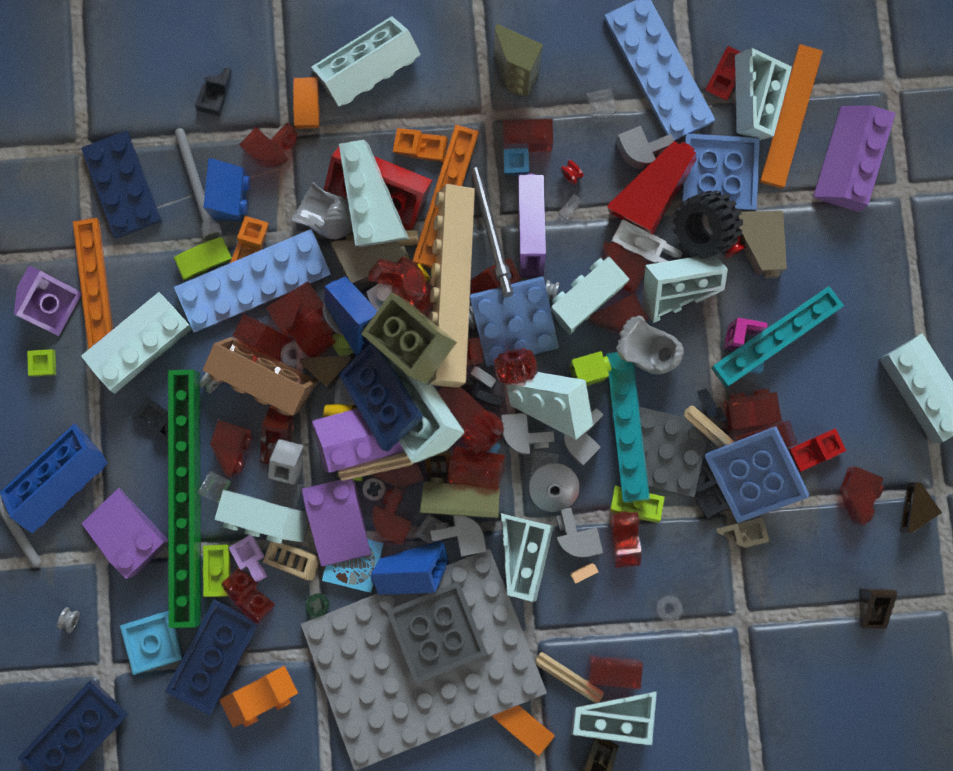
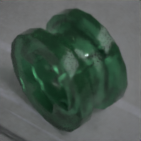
(320, 612)

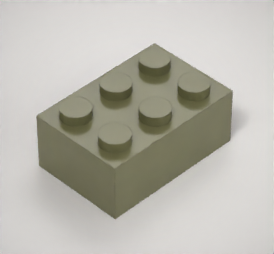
(408, 338)

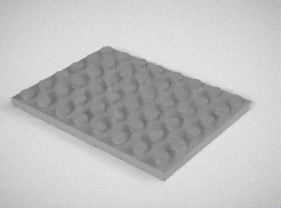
(372, 685)

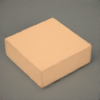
(583, 572)

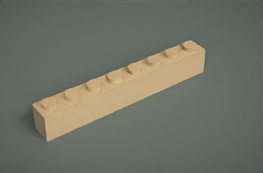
(452, 278)

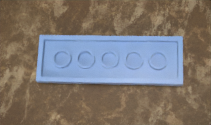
(659, 68)
(252, 281)

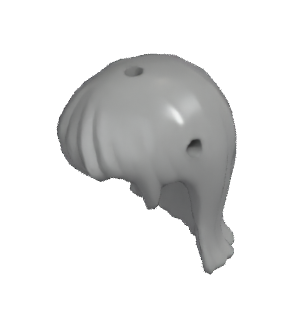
(324, 213)
(649, 347)

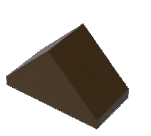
(326, 368)
(438, 465)
(918, 508)
(876, 607)
(600, 756)

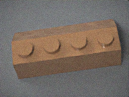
(259, 376)

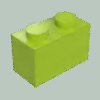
(591, 368)

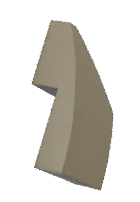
(747, 532)

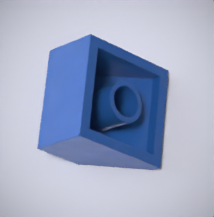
(226, 191)

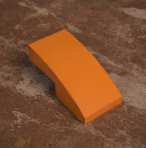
(306, 103)
(419, 145)
(250, 238)

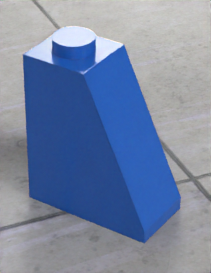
(350, 312)
(411, 570)

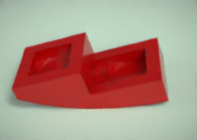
(724, 76)
(817, 450)

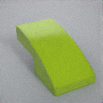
(202, 257)

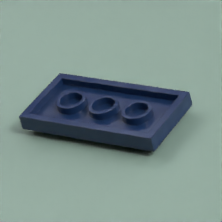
(121, 184)
(380, 397)
(212, 657)
(75, 731)

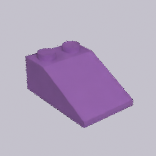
(336, 521)
(125, 534)

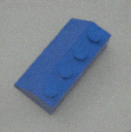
(52, 479)

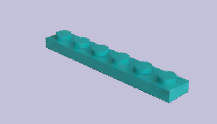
(777, 337)
(628, 430)

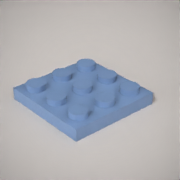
(725, 166)
(515, 320)
(757, 474)

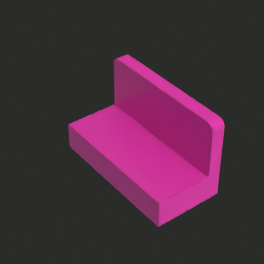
(737, 330)

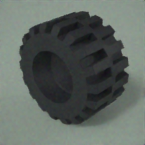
(722, 216)

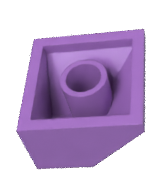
(45, 300)

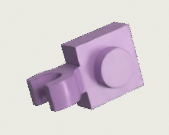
(247, 554)

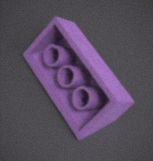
(854, 156)
(347, 441)

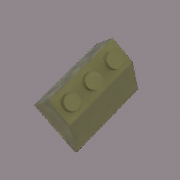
(517, 60)
(459, 499)

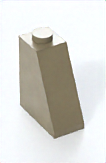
(764, 242)
(358, 261)

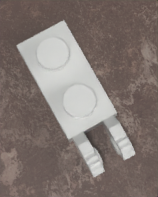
(641, 242)

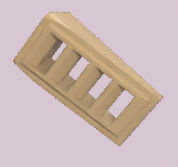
(311, 566)

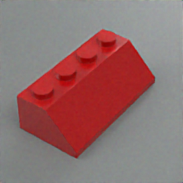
(406, 188)

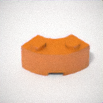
(259, 696)

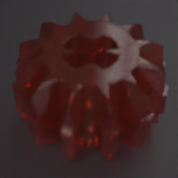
(515, 366)
(482, 432)

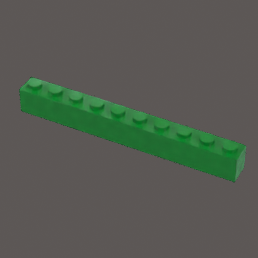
(183, 499)

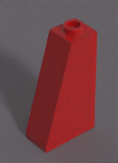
(655, 188)

